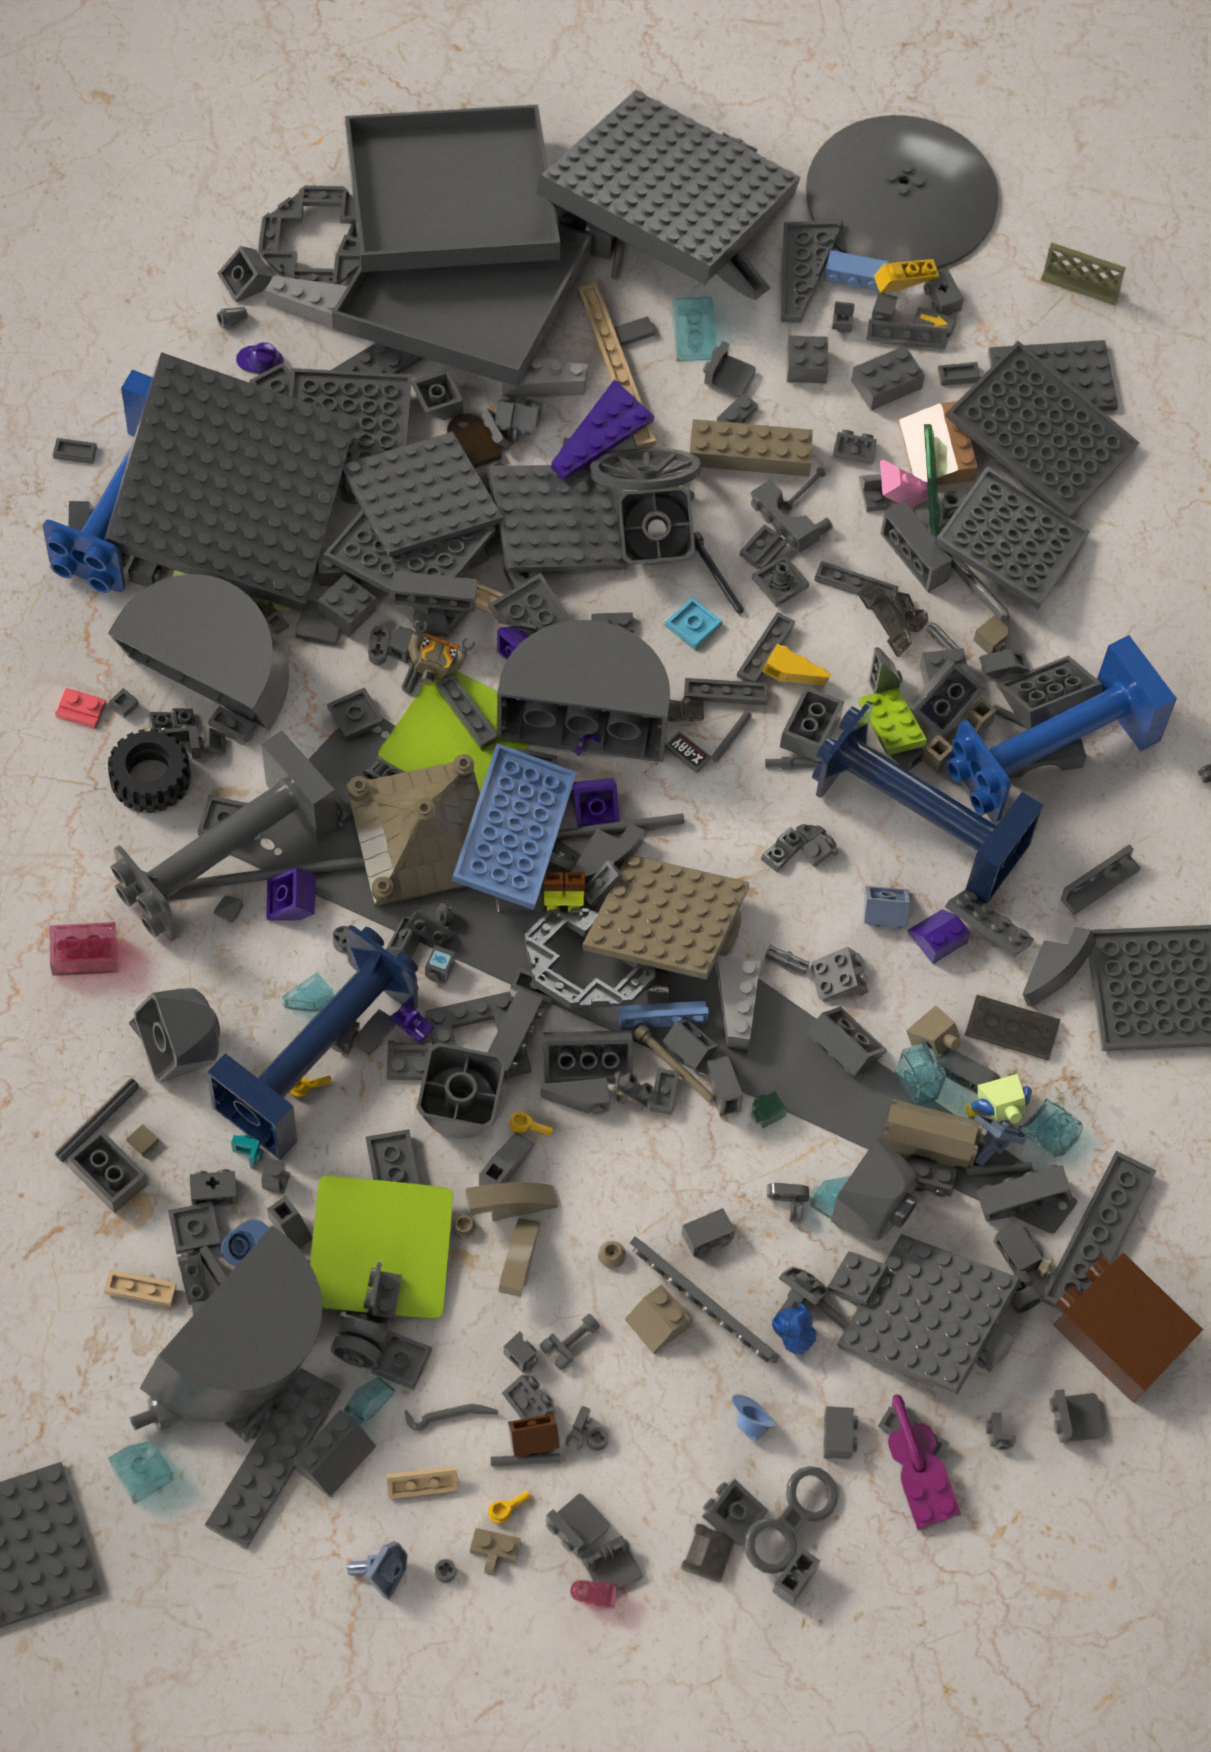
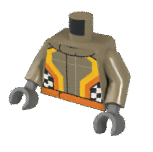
(434, 655)

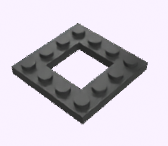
(472, 1012)

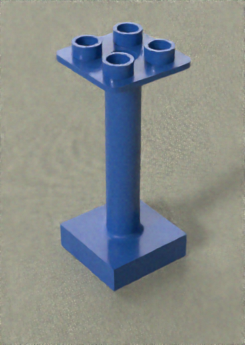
(85, 551)
(1130, 694)

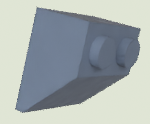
(886, 907)

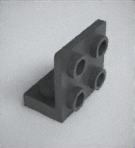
(383, 1296)

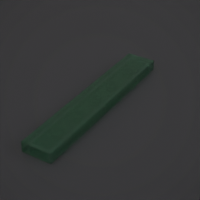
(932, 480)

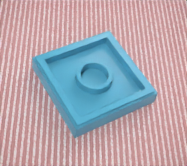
(693, 623)

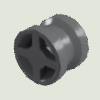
(339, 936)

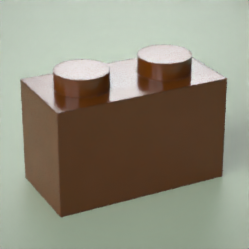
(533, 1435)

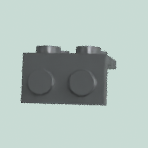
(727, 372)
(839, 974)
(1076, 1416)
(577, 1524)

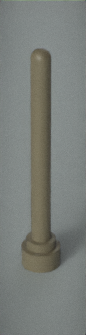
(643, 1035)

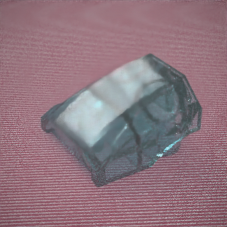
(1053, 1128)

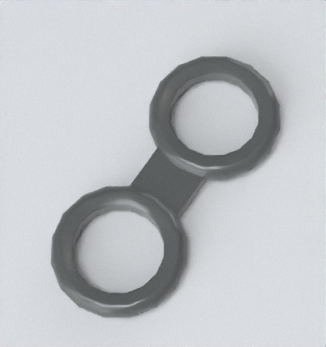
(791, 1519)

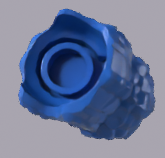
(795, 1329)

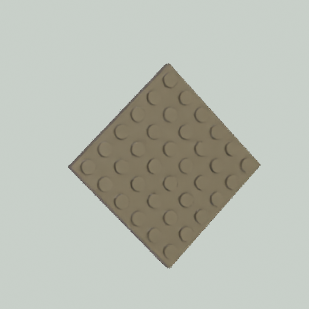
(666, 916)

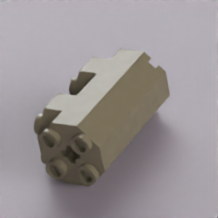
(932, 1134)

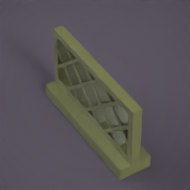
(1082, 282)

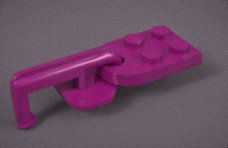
(930, 1490)

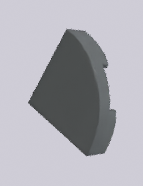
(810, 831)

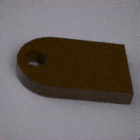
(474, 439)

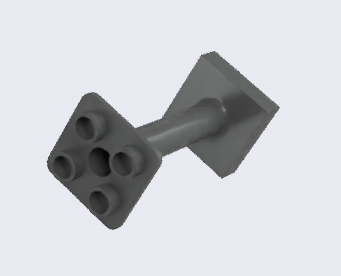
(293, 788)

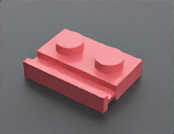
(80, 708)

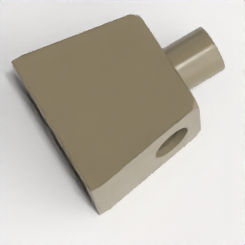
(936, 1030)

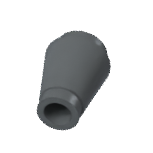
(230, 316)

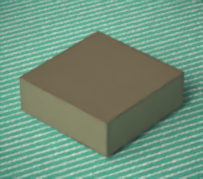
(142, 1140)

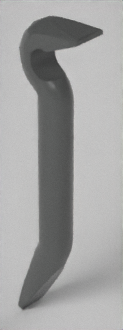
(447, 1413)

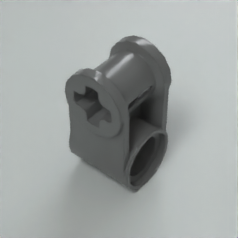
(379, 769)

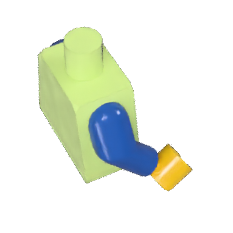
(1001, 1099)

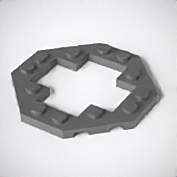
(292, 211)
(597, 992)

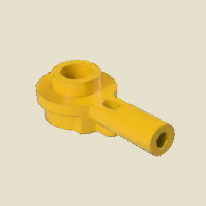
(304, 1085)
(521, 1122)
(500, 1511)

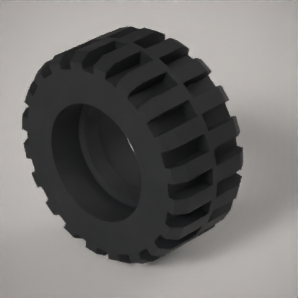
(143, 747)

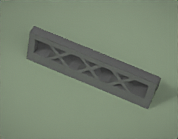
(1100, 880)

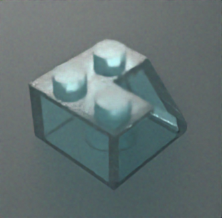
(920, 1074)
(141, 1470)

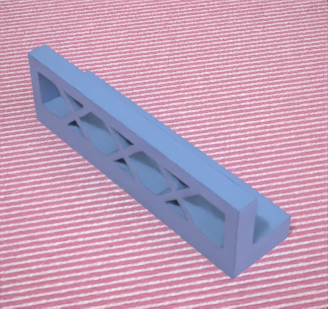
(662, 1014)

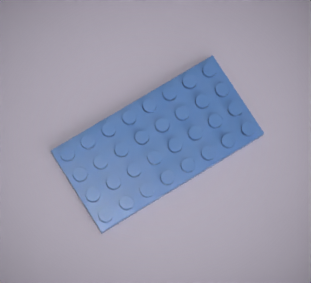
(514, 826)

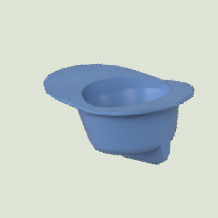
(242, 1240)
(752, 1417)

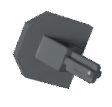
(803, 1287)

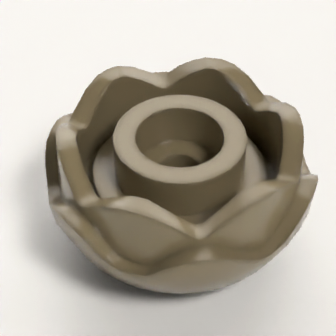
(608, 1260)

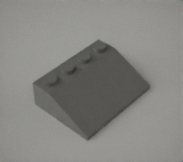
(1049, 690)

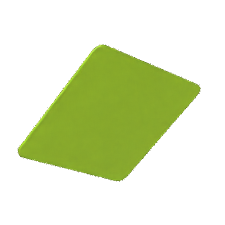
(434, 736)
(383, 1223)

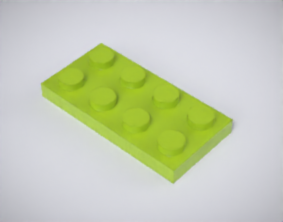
(894, 722)

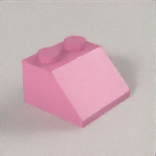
(902, 486)

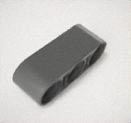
(965, 1070)

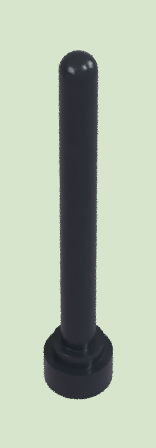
(699, 546)

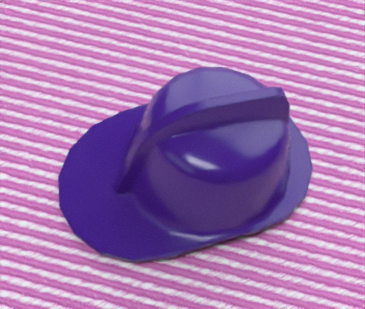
(259, 357)

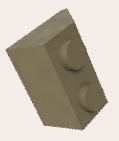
(658, 1319)

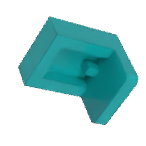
(249, 1146)

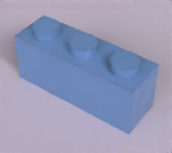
(853, 270)

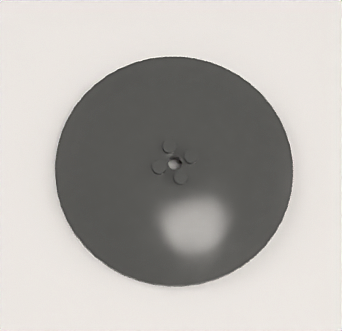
(935, 216)

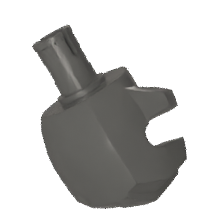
(156, 1414)

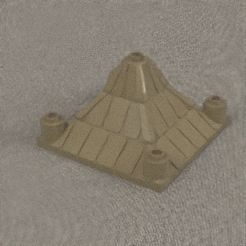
(414, 828)

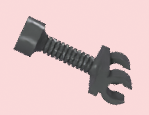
(589, 1324)

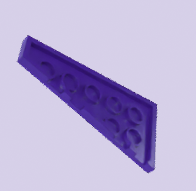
(607, 425)

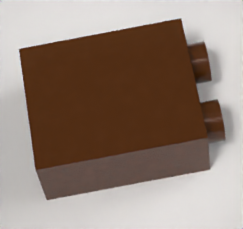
(1125, 1324)

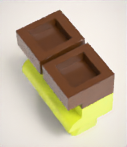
(569, 896)

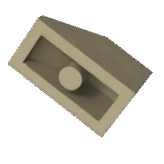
(992, 635)

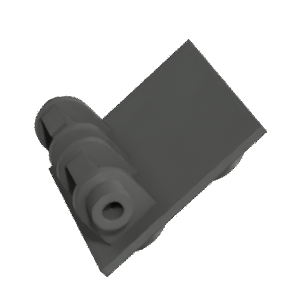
(612, 1563)

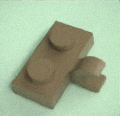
(494, 1547)

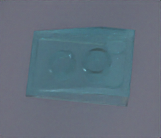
(693, 328)

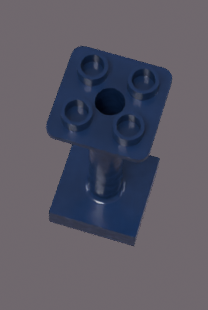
(997, 846)
(258, 1102)

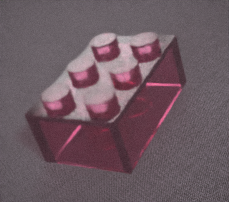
(83, 949)

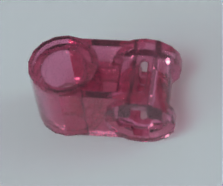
(598, 1593)

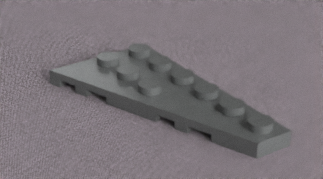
(804, 259)

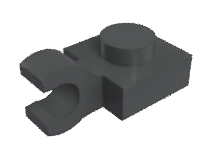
(581, 1423)

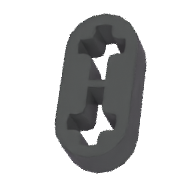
(374, 645)
(788, 1192)

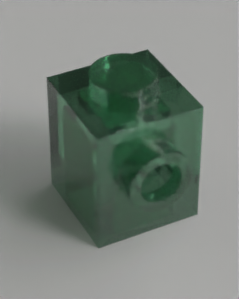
(767, 1109)

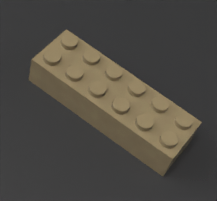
(752, 447)

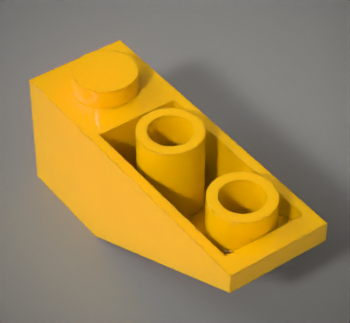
(902, 275)
(792, 668)

